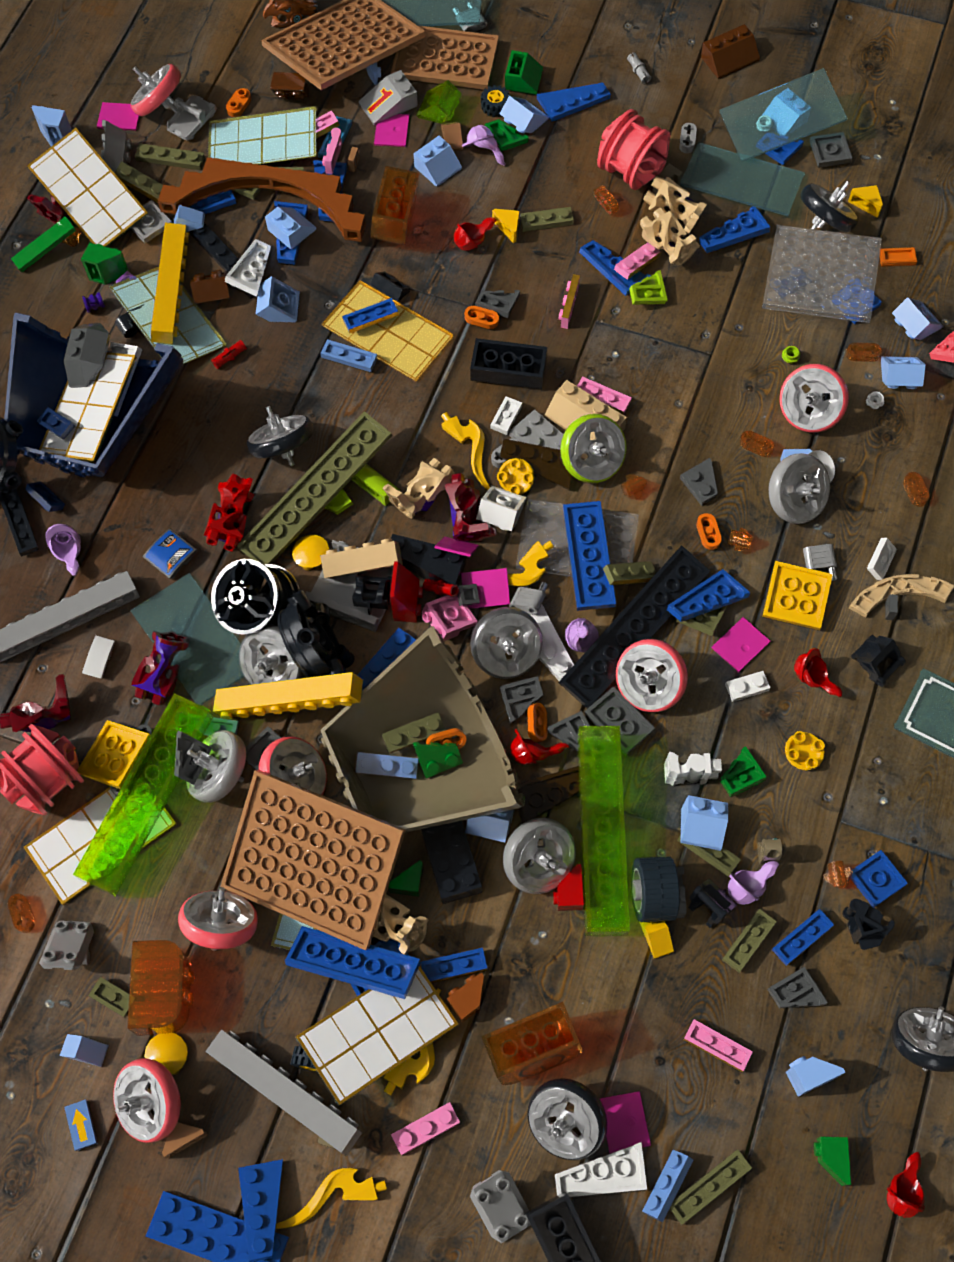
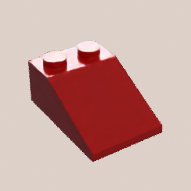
(405, 594)

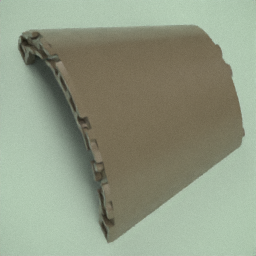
(413, 687)

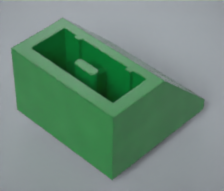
(523, 73)
(103, 263)

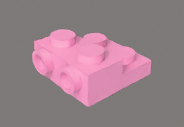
(448, 616)

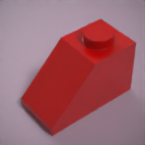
(570, 891)

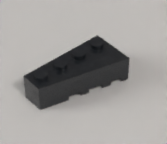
(430, 562)

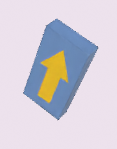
(81, 1125)

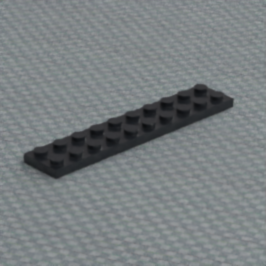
(636, 622)

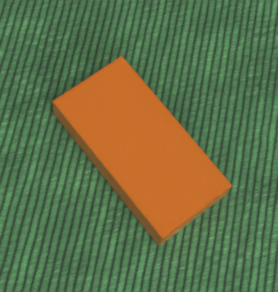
(898, 257)

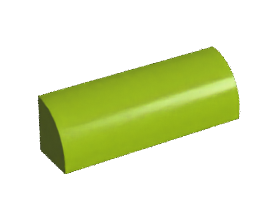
(373, 483)

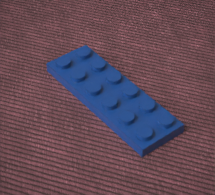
(588, 555)
(336, 959)
(204, 1231)

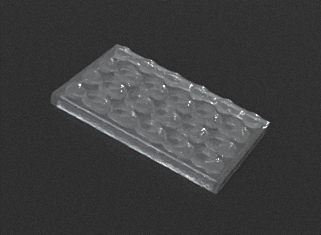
(546, 523)

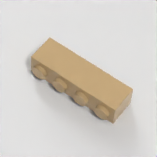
(360, 560)

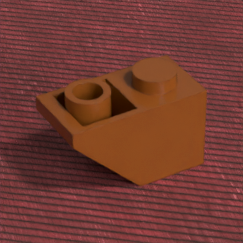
(467, 999)

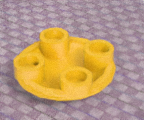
(516, 476)
(308, 551)
(804, 750)
(168, 1050)

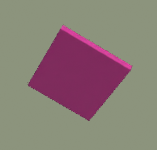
(119, 115)
(392, 131)
(455, 546)
(491, 587)
(740, 644)
(625, 1121)

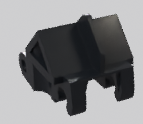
(372, 598)
(874, 652)
(714, 899)
(865, 924)

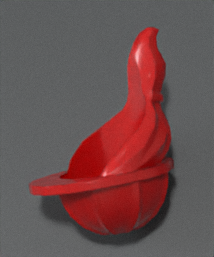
(470, 235)
(813, 671)
(529, 752)
(905, 1192)

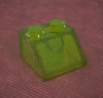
(440, 103)

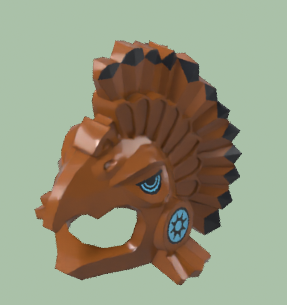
(291, 9)

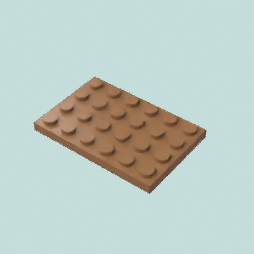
(449, 55)

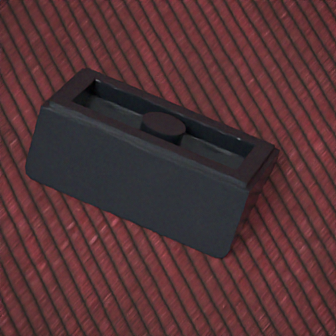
(389, 285)

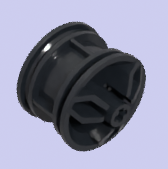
(240, 591)

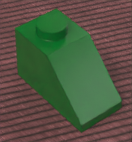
(834, 1157)

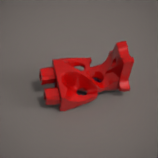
(233, 496)

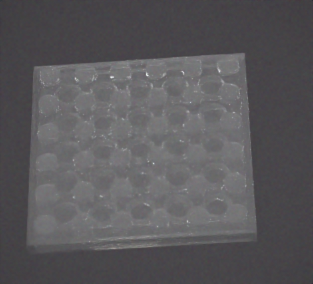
(822, 273)

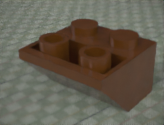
(289, 85)
(209, 287)

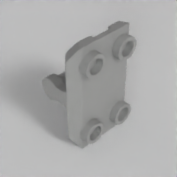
(190, 116)
(68, 946)
(500, 1206)

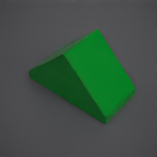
(409, 881)

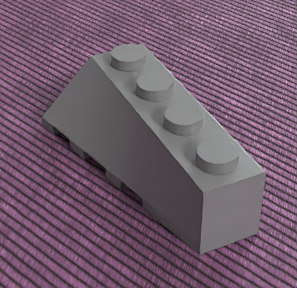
(115, 146)

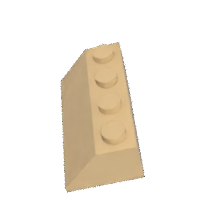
(573, 402)

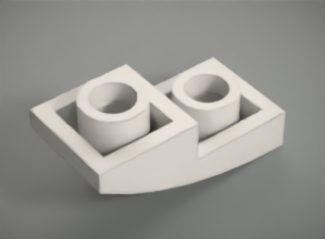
(98, 657)

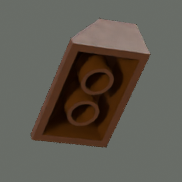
(730, 51)

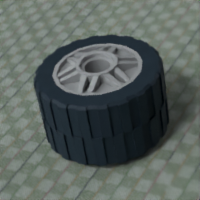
(655, 889)

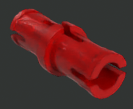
(219, 360)
(440, 587)

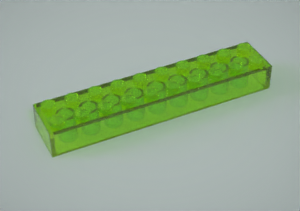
(140, 798)
(603, 831)

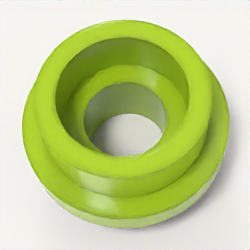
(791, 350)

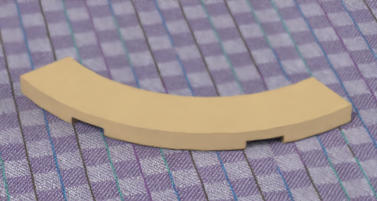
(900, 585)

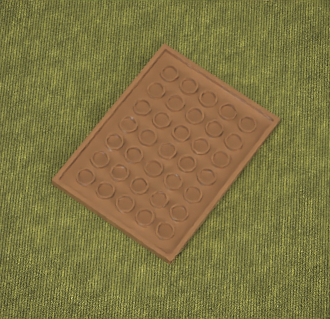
(342, 40)
(312, 859)

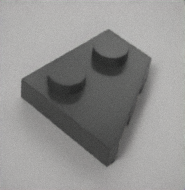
(797, 991)

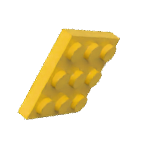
(797, 595)
(113, 754)

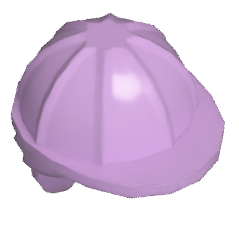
(483, 137)
(64, 545)
(581, 634)
(748, 885)

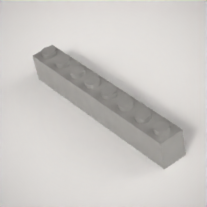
(66, 614)
(283, 1092)

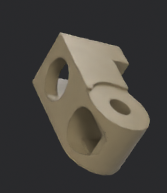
(671, 172)
(769, 850)

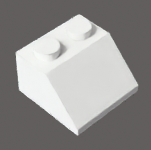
(501, 508)

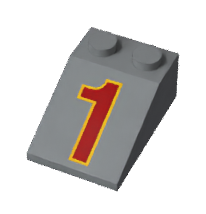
(389, 97)

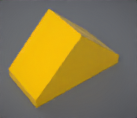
(867, 199)
(507, 222)
(658, 938)

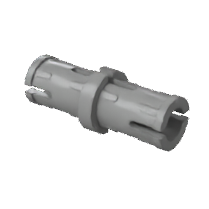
(639, 68)

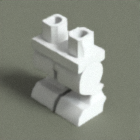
(696, 769)

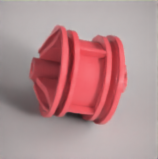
(633, 149)
(38, 769)

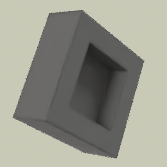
(468, 595)
(891, 607)

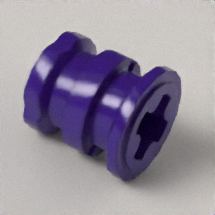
(93, 302)

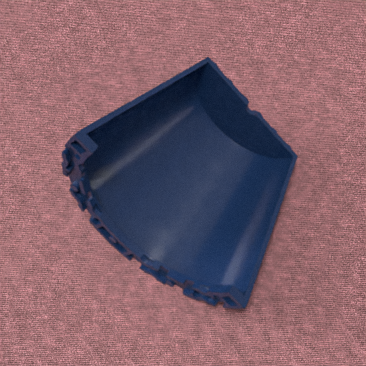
(39, 378)

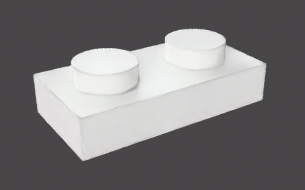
(506, 415)
(881, 558)
(747, 686)

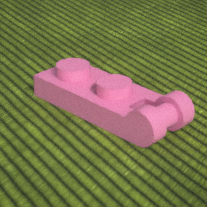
(333, 151)

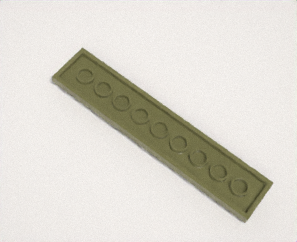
(315, 490)

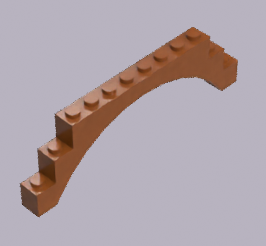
(228, 175)

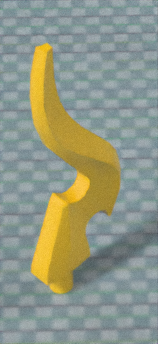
(473, 432)
(529, 562)
(419, 1067)
(339, 1178)

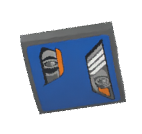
(170, 553)

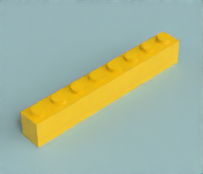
(168, 283)
(288, 696)

